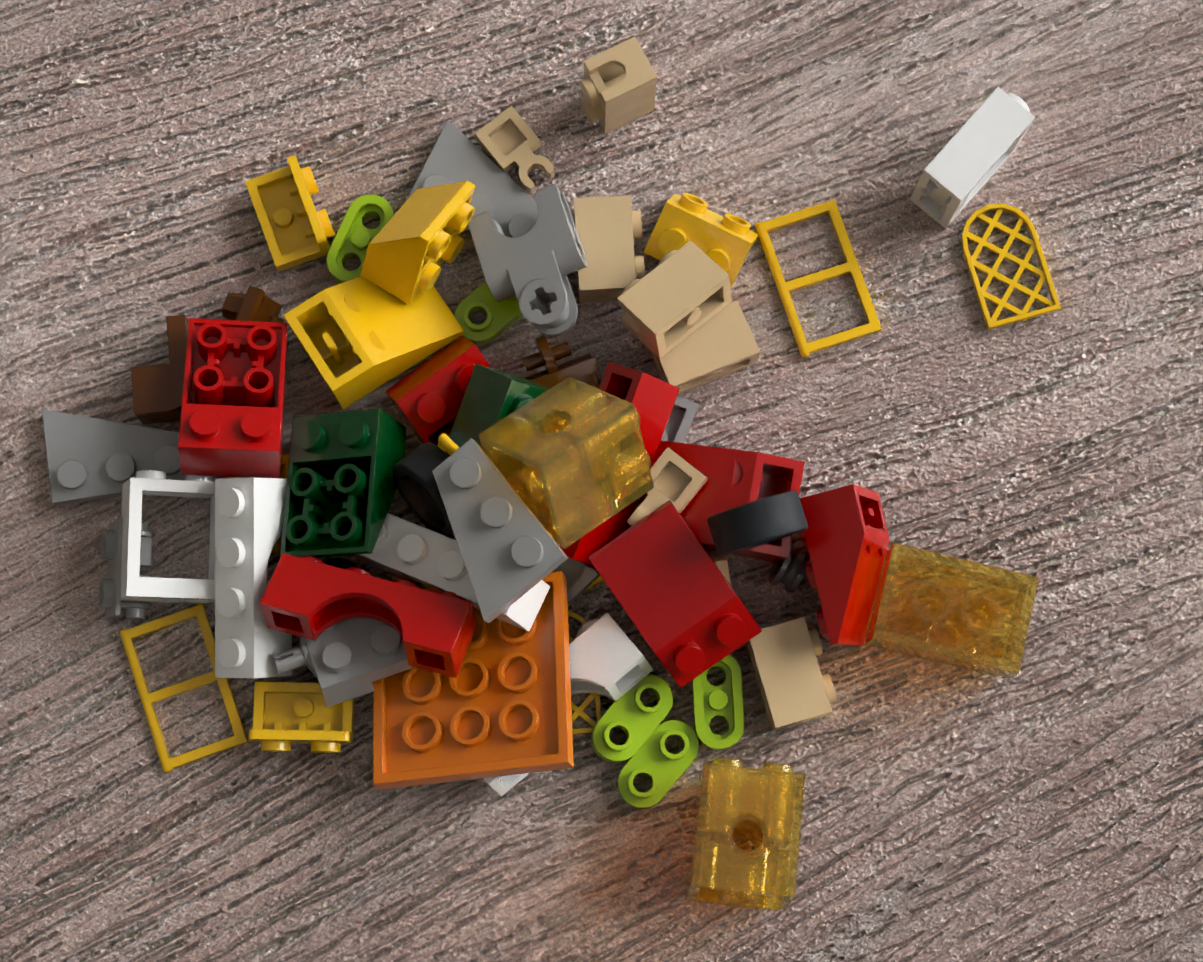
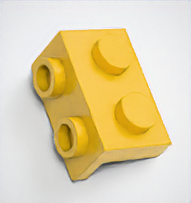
(288, 215)
(719, 237)
(299, 714)

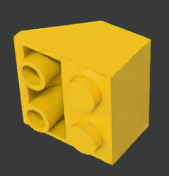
(419, 240)

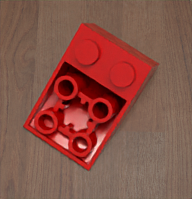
(435, 390)
(233, 399)
(735, 480)
(847, 556)

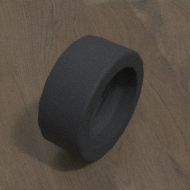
(419, 488)
(757, 523)

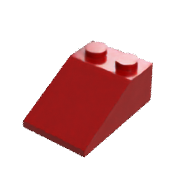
(675, 594)

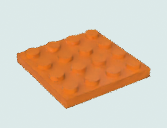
(495, 718)

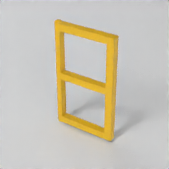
(851, 266)
(149, 699)

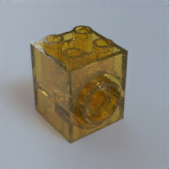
(572, 457)
(752, 805)

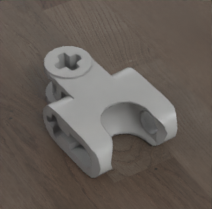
(535, 263)

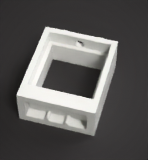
(972, 156)
(158, 588)

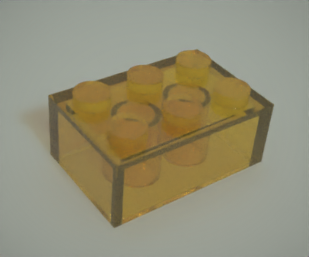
(952, 611)

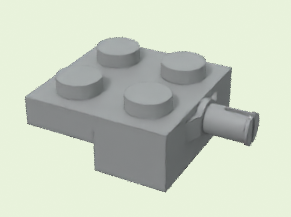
(348, 657)

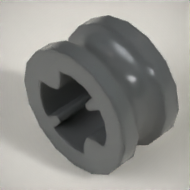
(790, 570)

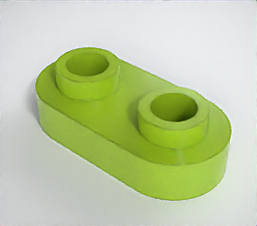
(354, 237)
(499, 315)
(719, 701)
(633, 718)
(658, 764)

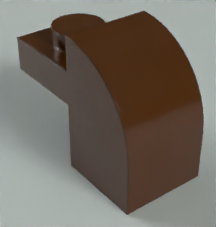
(160, 387)

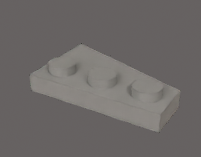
(459, 160)
(96, 456)
(494, 529)

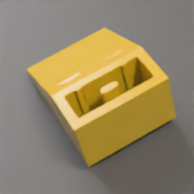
(368, 335)

